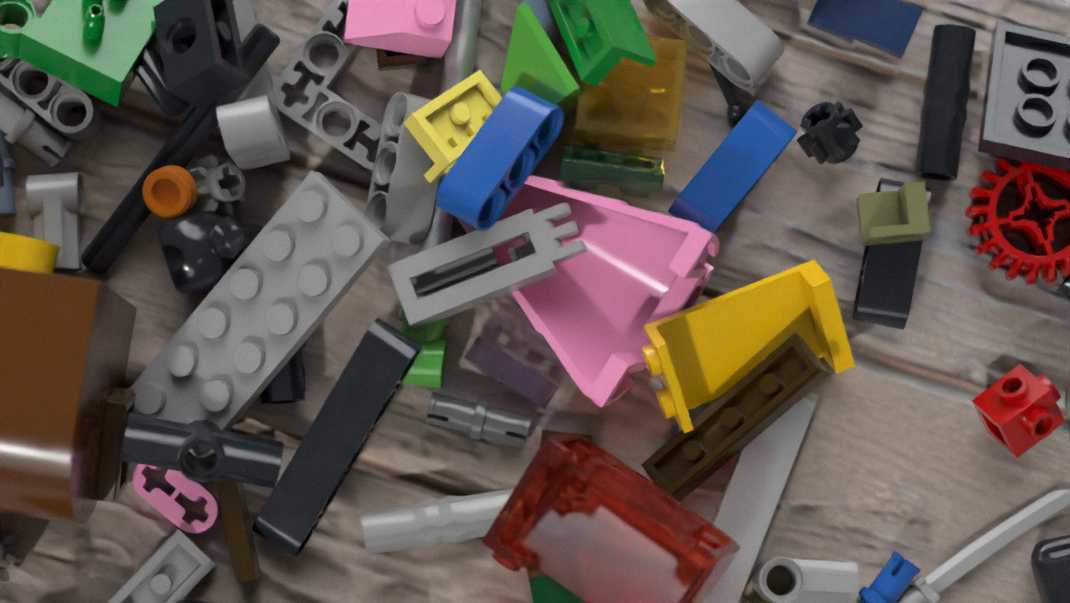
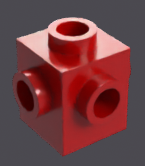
(1020, 410)

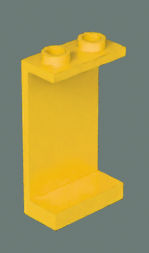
(723, 339)

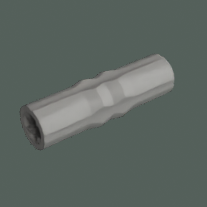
(432, 521)

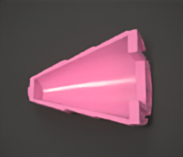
(598, 302)

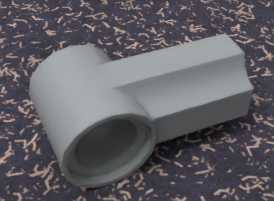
(56, 208)
(810, 581)

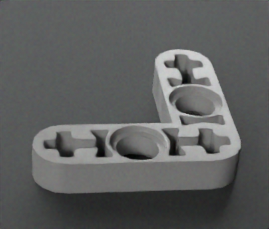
(320, 98)

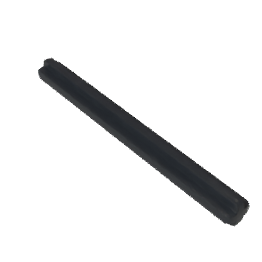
(177, 151)

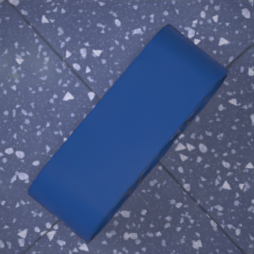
(500, 158)
(733, 168)

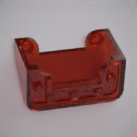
(606, 530)

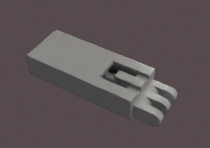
(467, 271)

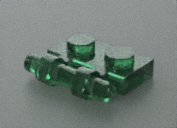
(629, 171)

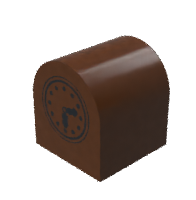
(59, 362)

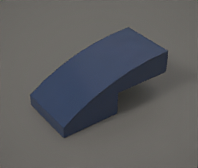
(877, 23)

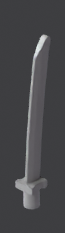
(927, 589)

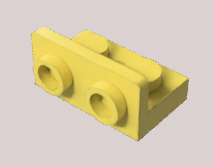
(452, 121)

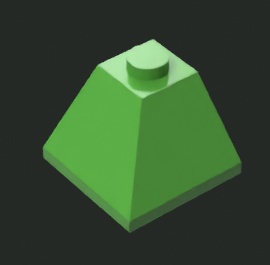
(536, 64)

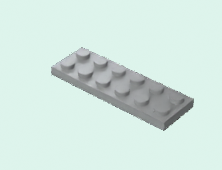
(261, 310)

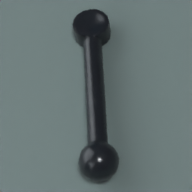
(735, 109)

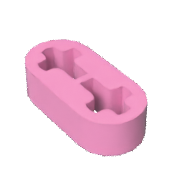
(169, 504)

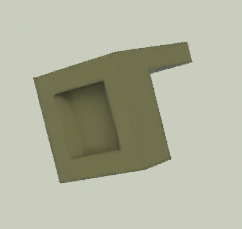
(894, 215)

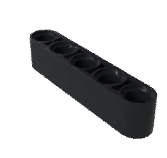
(337, 437)

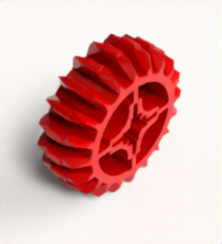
(1036, 236)

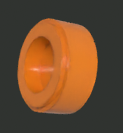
(169, 191)

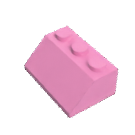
(401, 25)

